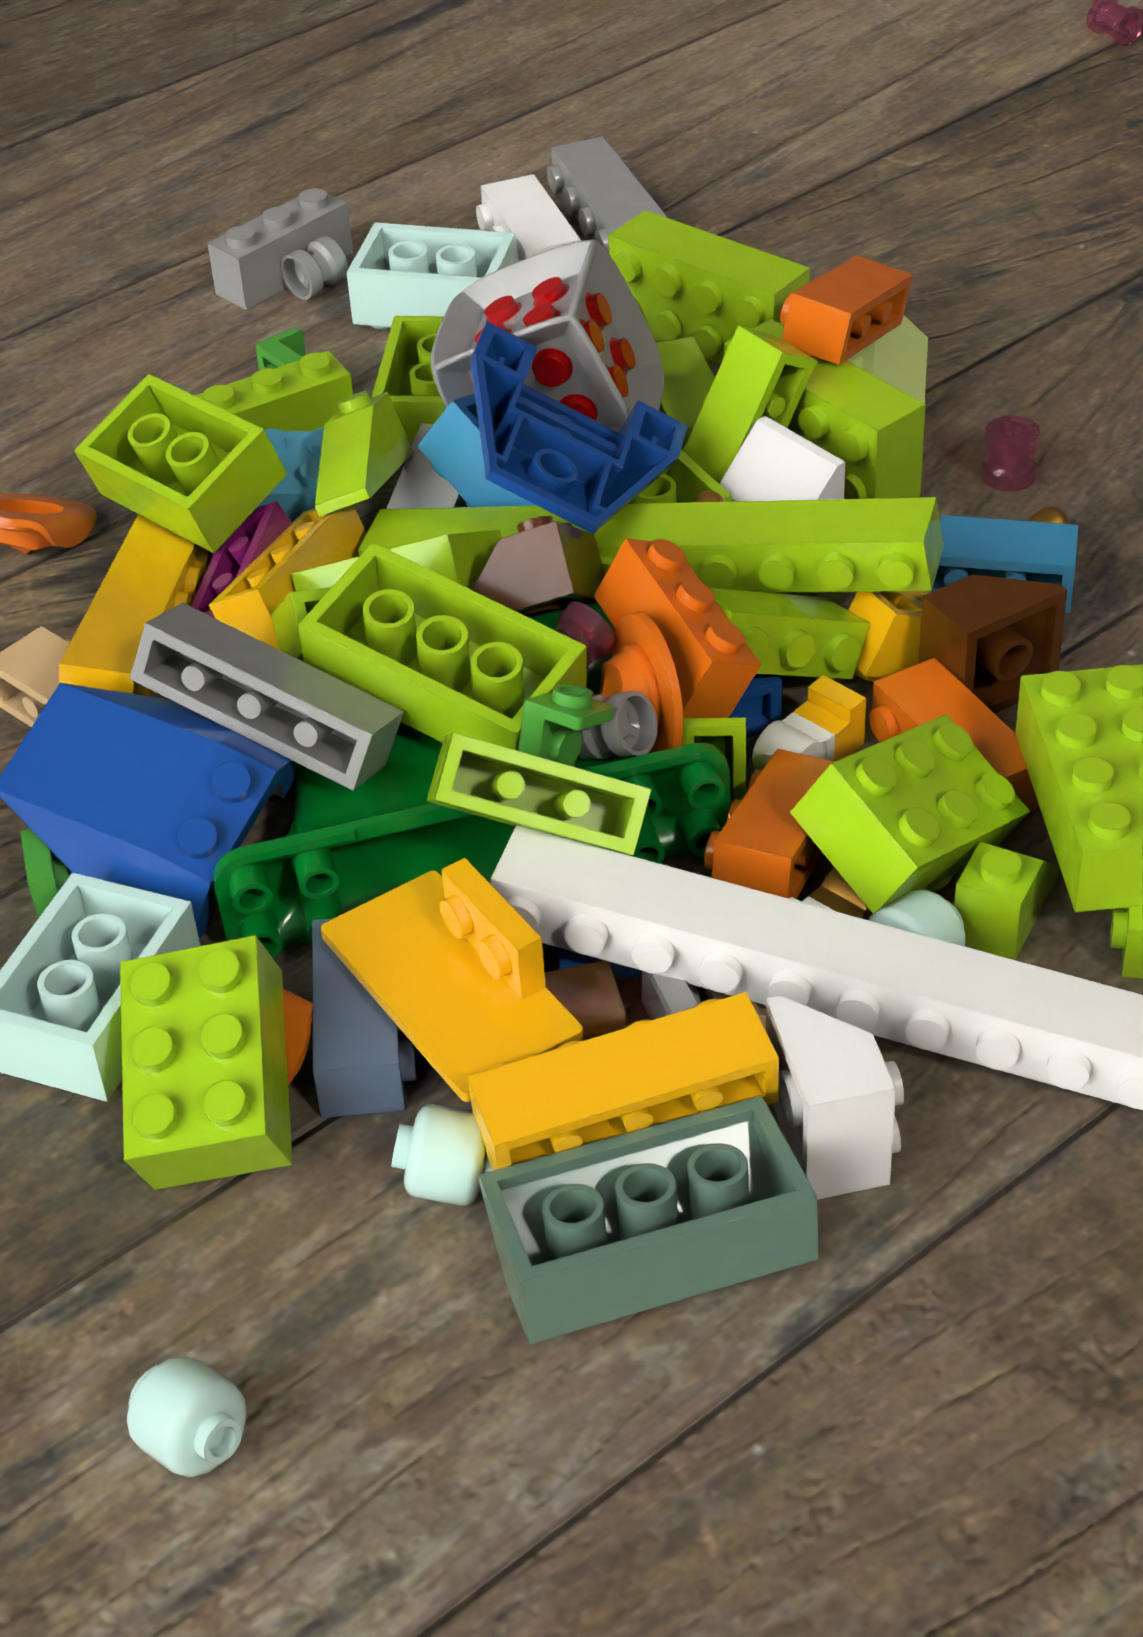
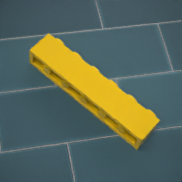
(145, 580)

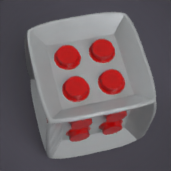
(582, 318)

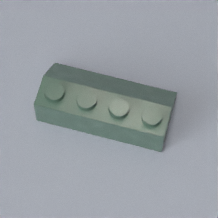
(649, 1218)

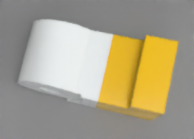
(823, 727)

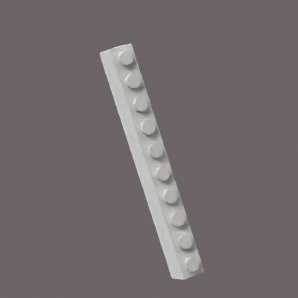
(836, 963)

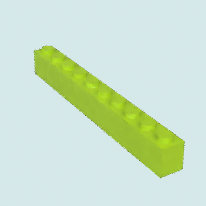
(737, 543)

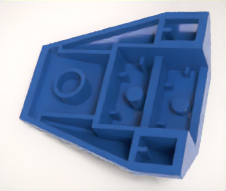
(555, 452)
(140, 790)

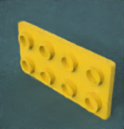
(454, 972)

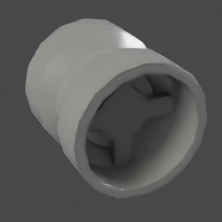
(311, 269)
(628, 734)

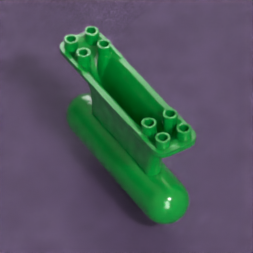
(386, 833)

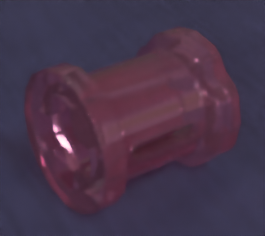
(1116, 20)

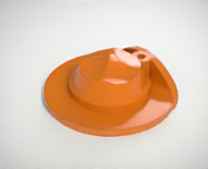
(43, 521)
(646, 665)

